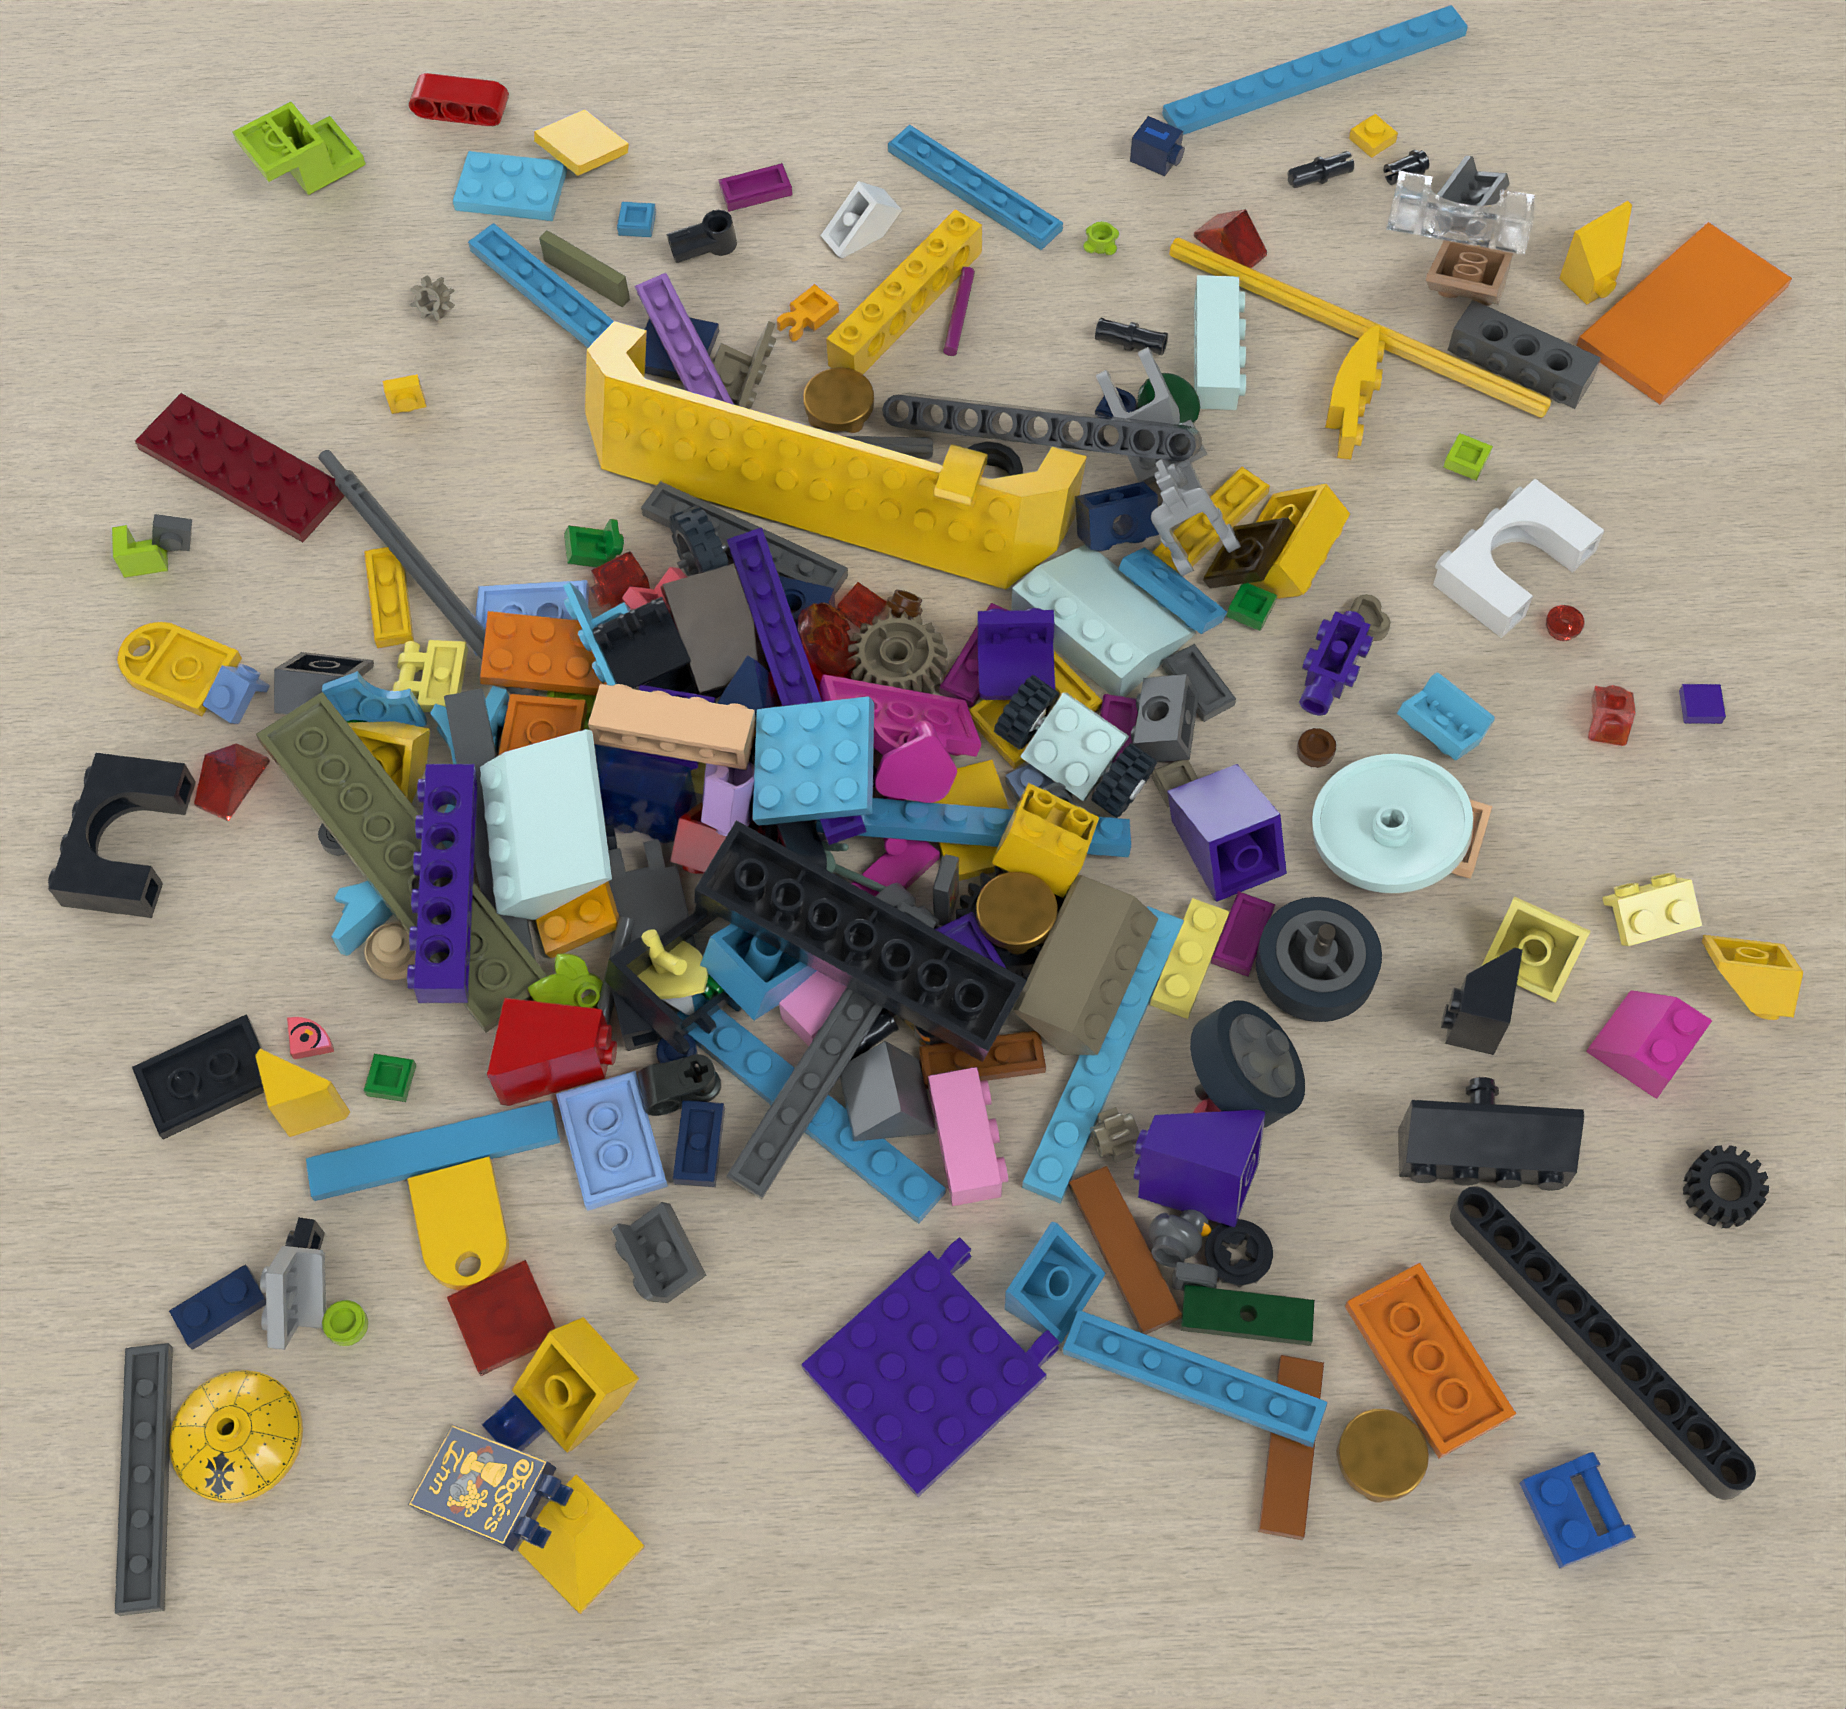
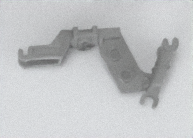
(1177, 480)

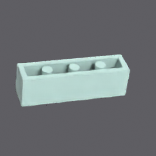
(1218, 342)

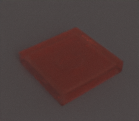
(502, 1317)

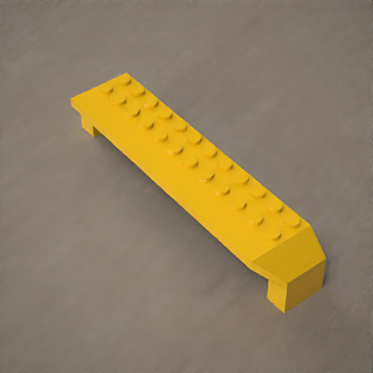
(818, 476)

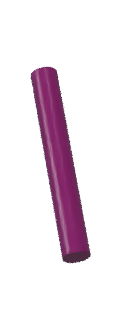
(959, 311)

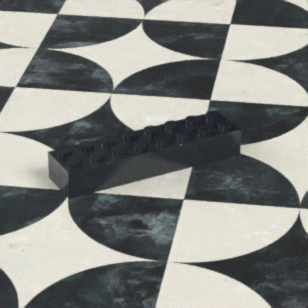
(859, 940)

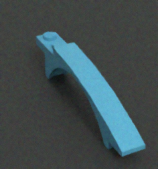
(363, 906)

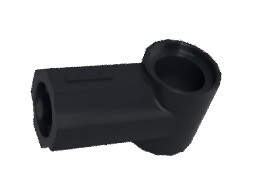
(713, 235)

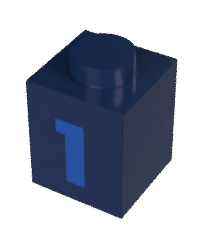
(1157, 146)

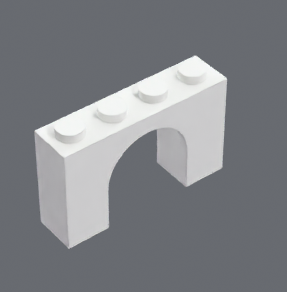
(1530, 517)

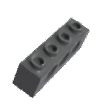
(1523, 354)

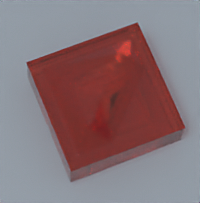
(861, 605)

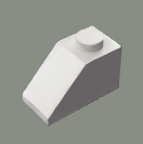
(860, 219)

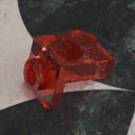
(1612, 715)

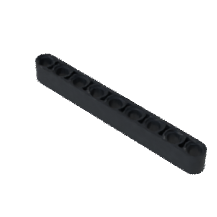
(1023, 426)
(1607, 1361)

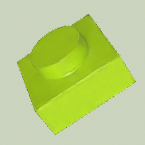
(1467, 456)

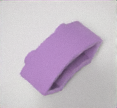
(727, 796)

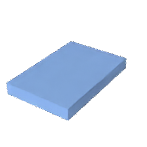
(527, 599)
(611, 1140)

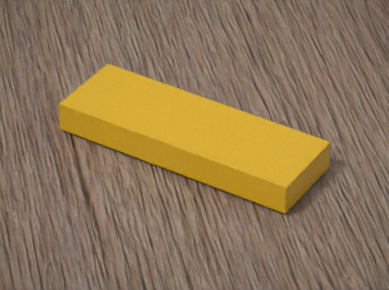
(388, 598)

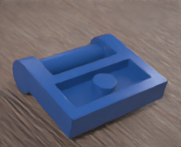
(1564, 1516)

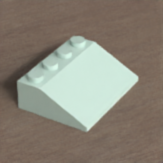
(1102, 619)
(545, 825)

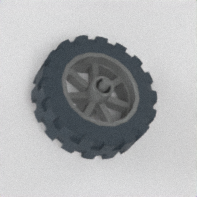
(697, 542)

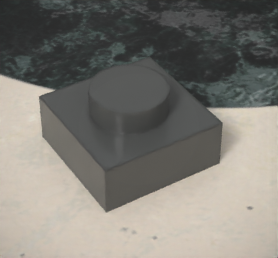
(172, 532)

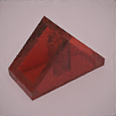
(1233, 237)
(227, 779)

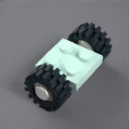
(1074, 746)

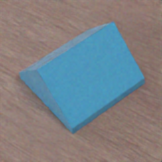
(1053, 1283)

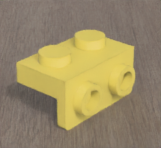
(1654, 909)

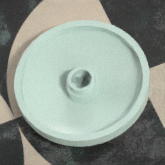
(1392, 823)

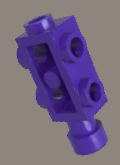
(1334, 661)

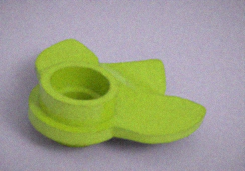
(568, 984)

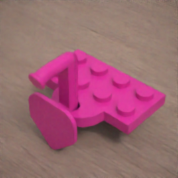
(914, 737)

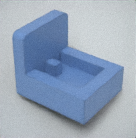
(233, 691)

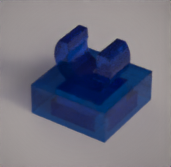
(514, 1425)

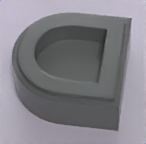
(1193, 1275)

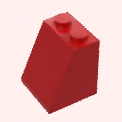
(548, 1049)

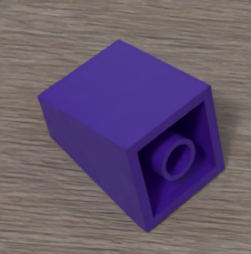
(1229, 831)
(1200, 1161)

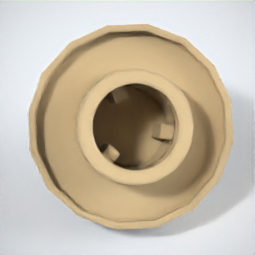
(389, 951)

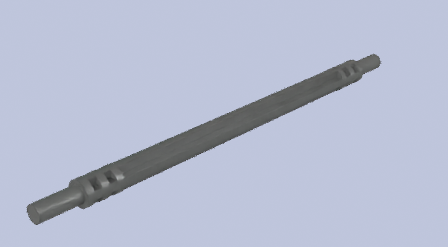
(410, 558)

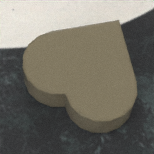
(1370, 609)

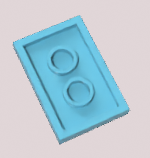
(510, 186)

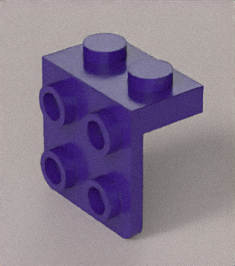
(1013, 649)

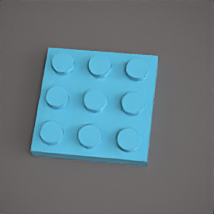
(814, 761)

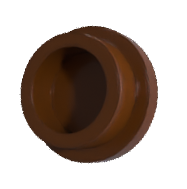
(904, 601)

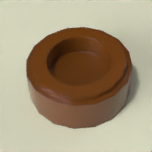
(1316, 747)

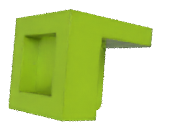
(137, 557)

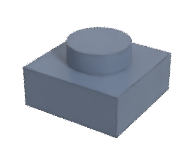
(1021, 777)

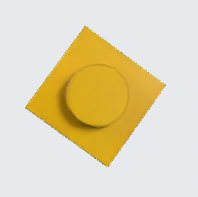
(1373, 135)
(404, 394)

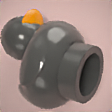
(1177, 1237)

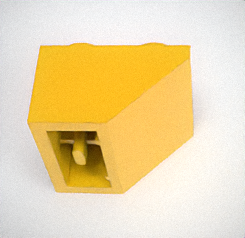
(1046, 839)

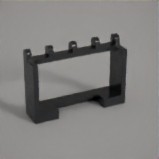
(634, 959)

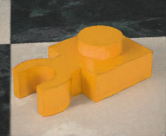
(809, 309)

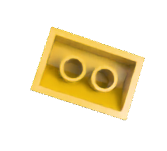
(1317, 523)

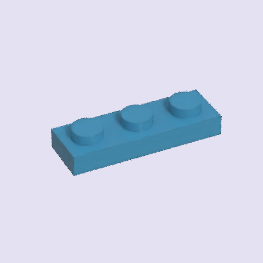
(1172, 590)

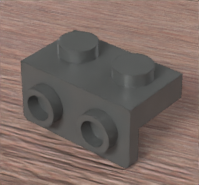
(1473, 186)
(658, 1254)

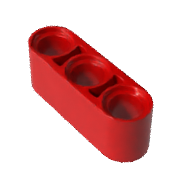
(459, 99)

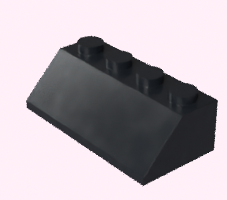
(1490, 1144)

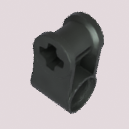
(671, 1083)

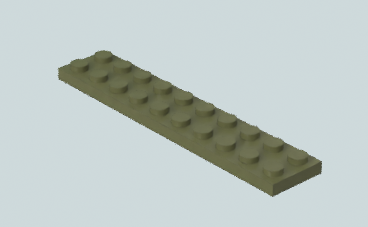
(379, 836)

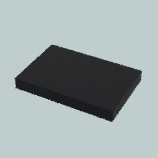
(201, 1077)

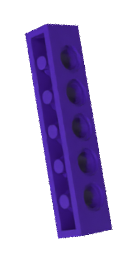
(449, 979)

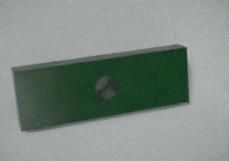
(1275, 1316)

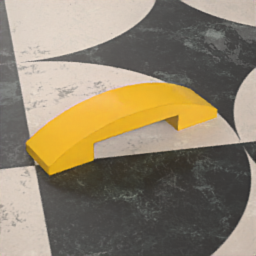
(960, 474)

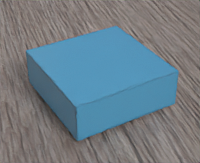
(636, 219)

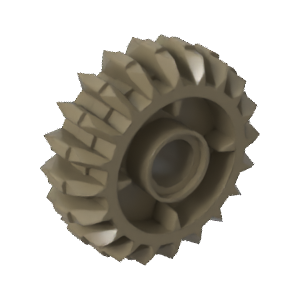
(901, 638)

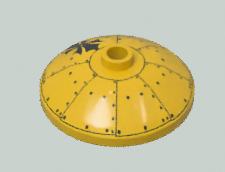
(256, 1451)

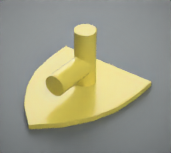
(673, 972)

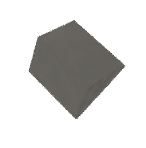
(886, 1095)

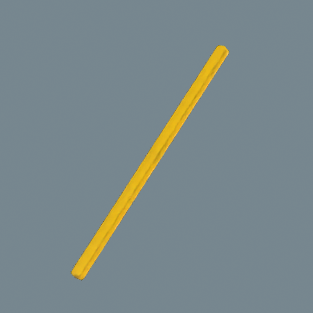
(1357, 325)

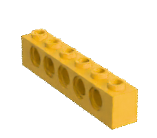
(905, 294)

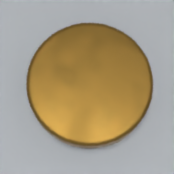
(838, 400)
(1016, 911)
(1382, 1455)

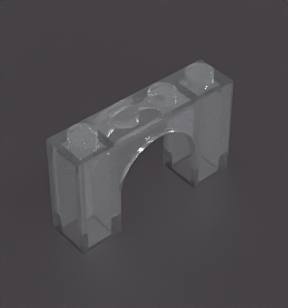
(1495, 226)

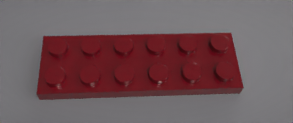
(241, 467)

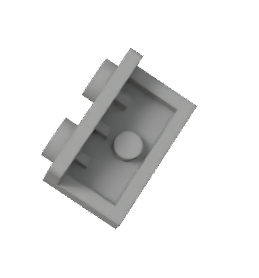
(293, 1293)

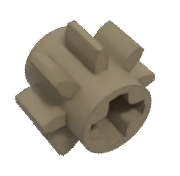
(435, 288)
(1115, 1134)

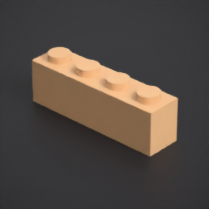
(673, 726)

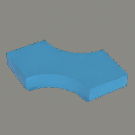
(362, 701)

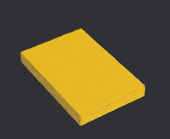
(988, 711)
(978, 787)

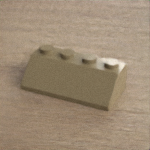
(1085, 966)

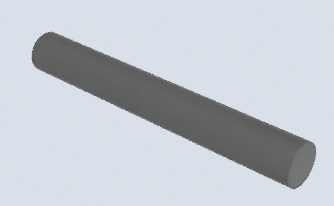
(620, 941)

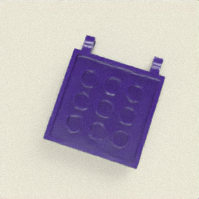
(927, 1370)

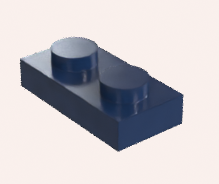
(699, 1144)
(218, 1307)

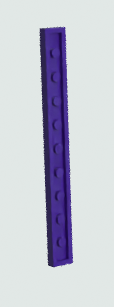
(781, 643)

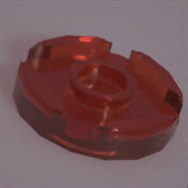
(826, 638)

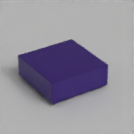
(1702, 703)

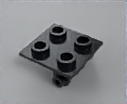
(642, 644)

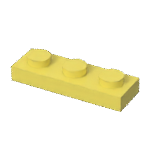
(1189, 958)

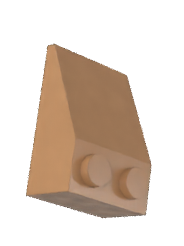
(1469, 272)

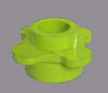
(1101, 238)

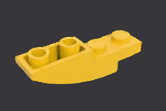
(1354, 390)

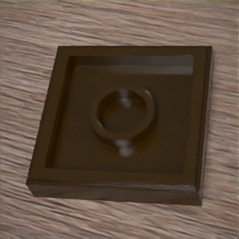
(1253, 560)

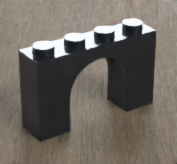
(111, 789)

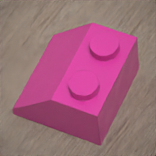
(1649, 1039)

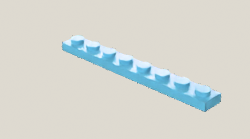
(1095, 1074)

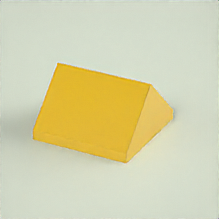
(297, 1096)

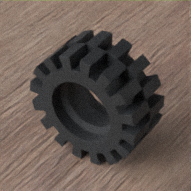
(1741, 1170)

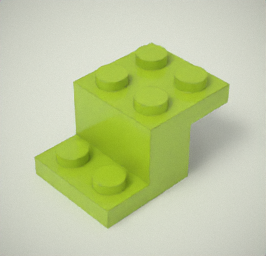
(288, 143)

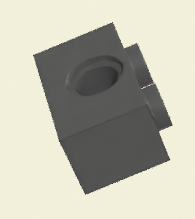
(1166, 717)

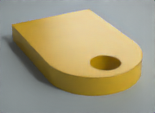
(177, 666)
(459, 1219)

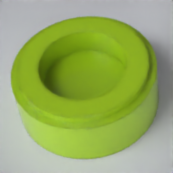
(345, 1323)

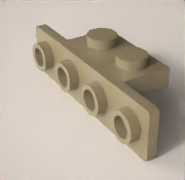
(741, 371)

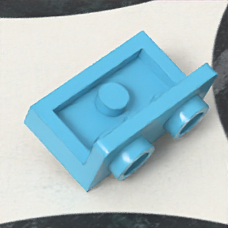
(1447, 717)

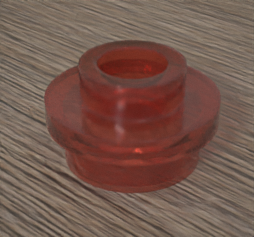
(1561, 630)

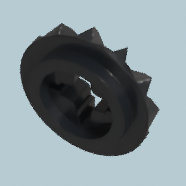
(1258, 1249)

